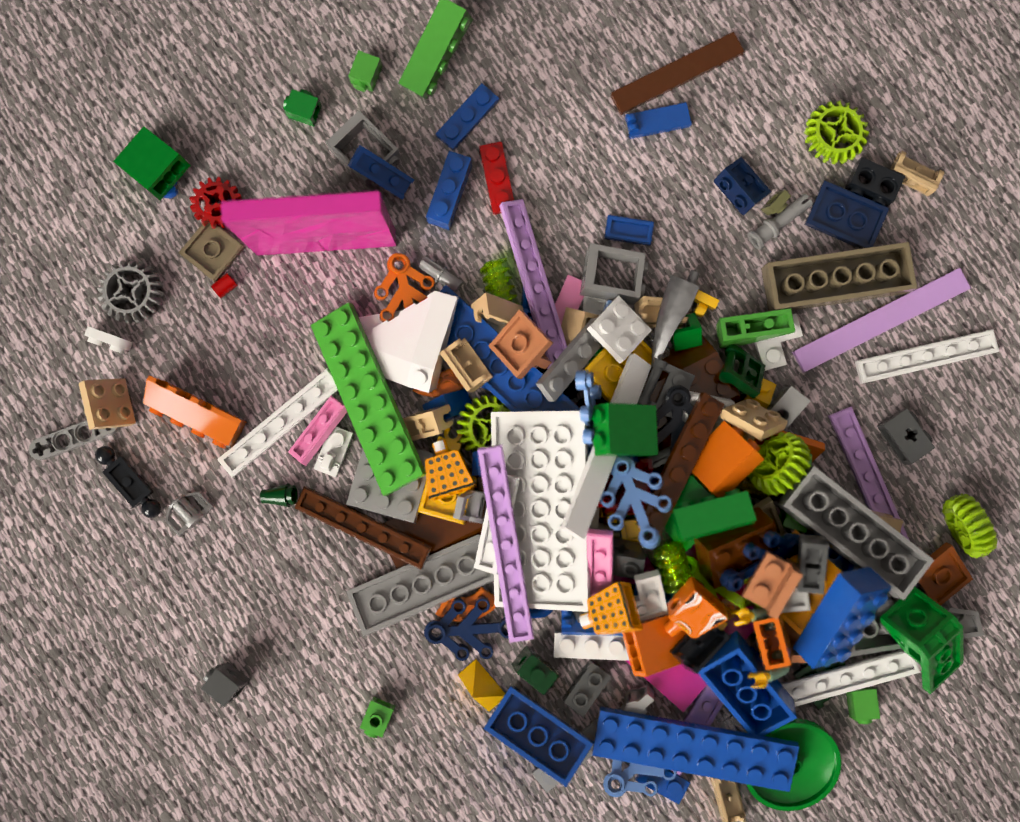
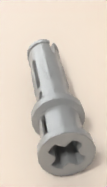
(772, 227)

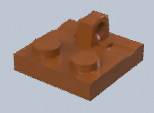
(944, 575)

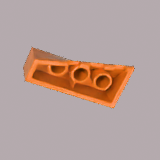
(193, 412)

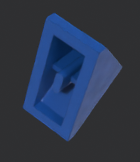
(456, 401)

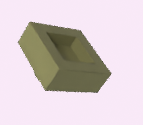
(776, 203)

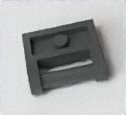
(675, 377)

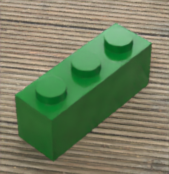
(713, 515)

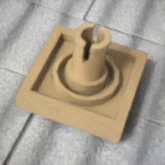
(107, 403)
(754, 419)

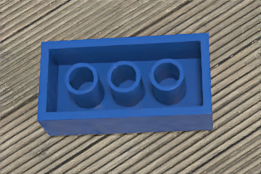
(842, 617)
(755, 708)
(539, 735)

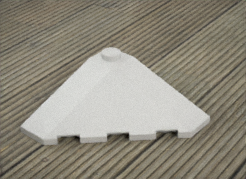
(412, 342)

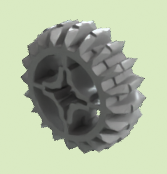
(118, 276)

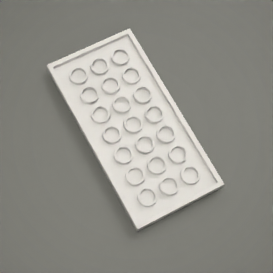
(549, 459)

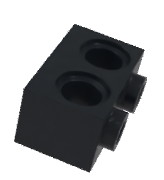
(875, 176)

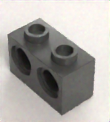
(812, 563)
(586, 687)

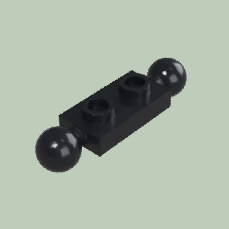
(128, 481)

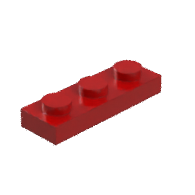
(496, 175)

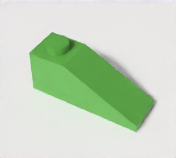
(754, 327)

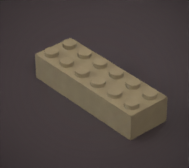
(839, 277)

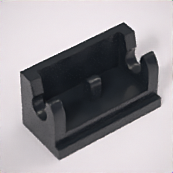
(697, 652)

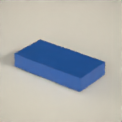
(629, 230)

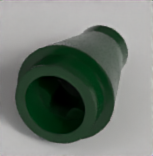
(280, 495)

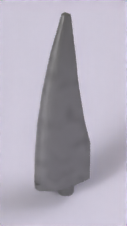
(674, 306)

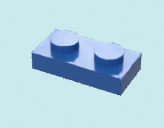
(670, 789)

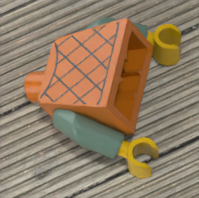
(772, 643)

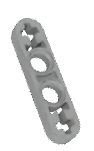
(76, 440)

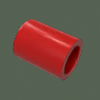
(224, 285)

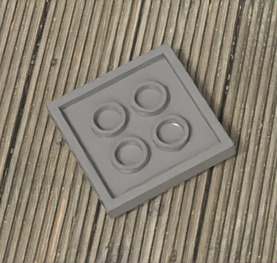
(399, 505)

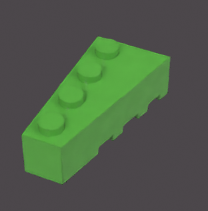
(435, 48)

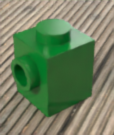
(302, 107)

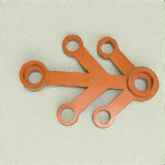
(405, 291)

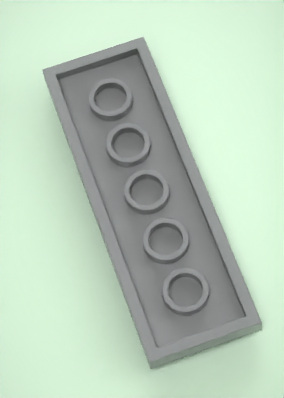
(413, 590)

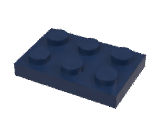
(846, 216)

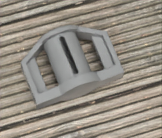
(474, 508)
(190, 521)
(638, 699)

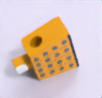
(447, 473)
(612, 611)

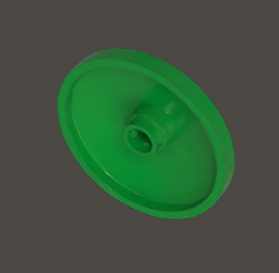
(815, 768)

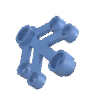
(585, 381)
(634, 496)
(628, 773)

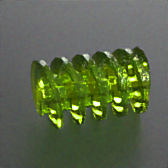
(497, 280)
(672, 566)

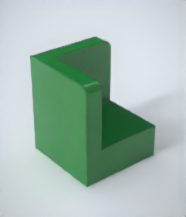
(689, 336)

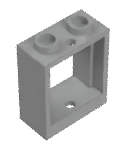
(349, 131)
(593, 290)

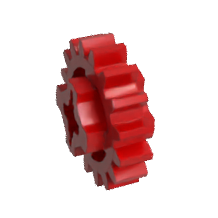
(212, 193)

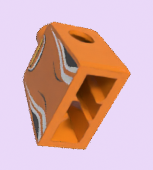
(694, 610)

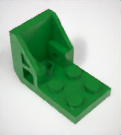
(926, 635)

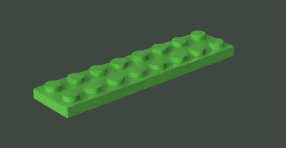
(368, 400)

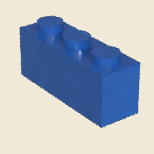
(449, 190)

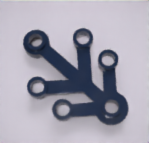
(787, 548)
(465, 629)

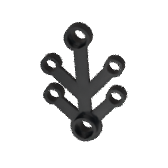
(676, 424)

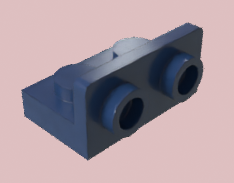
(742, 185)

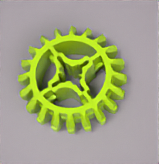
(845, 115)
(471, 419)
(783, 464)
(970, 525)

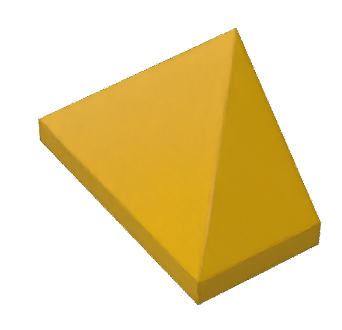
(481, 685)

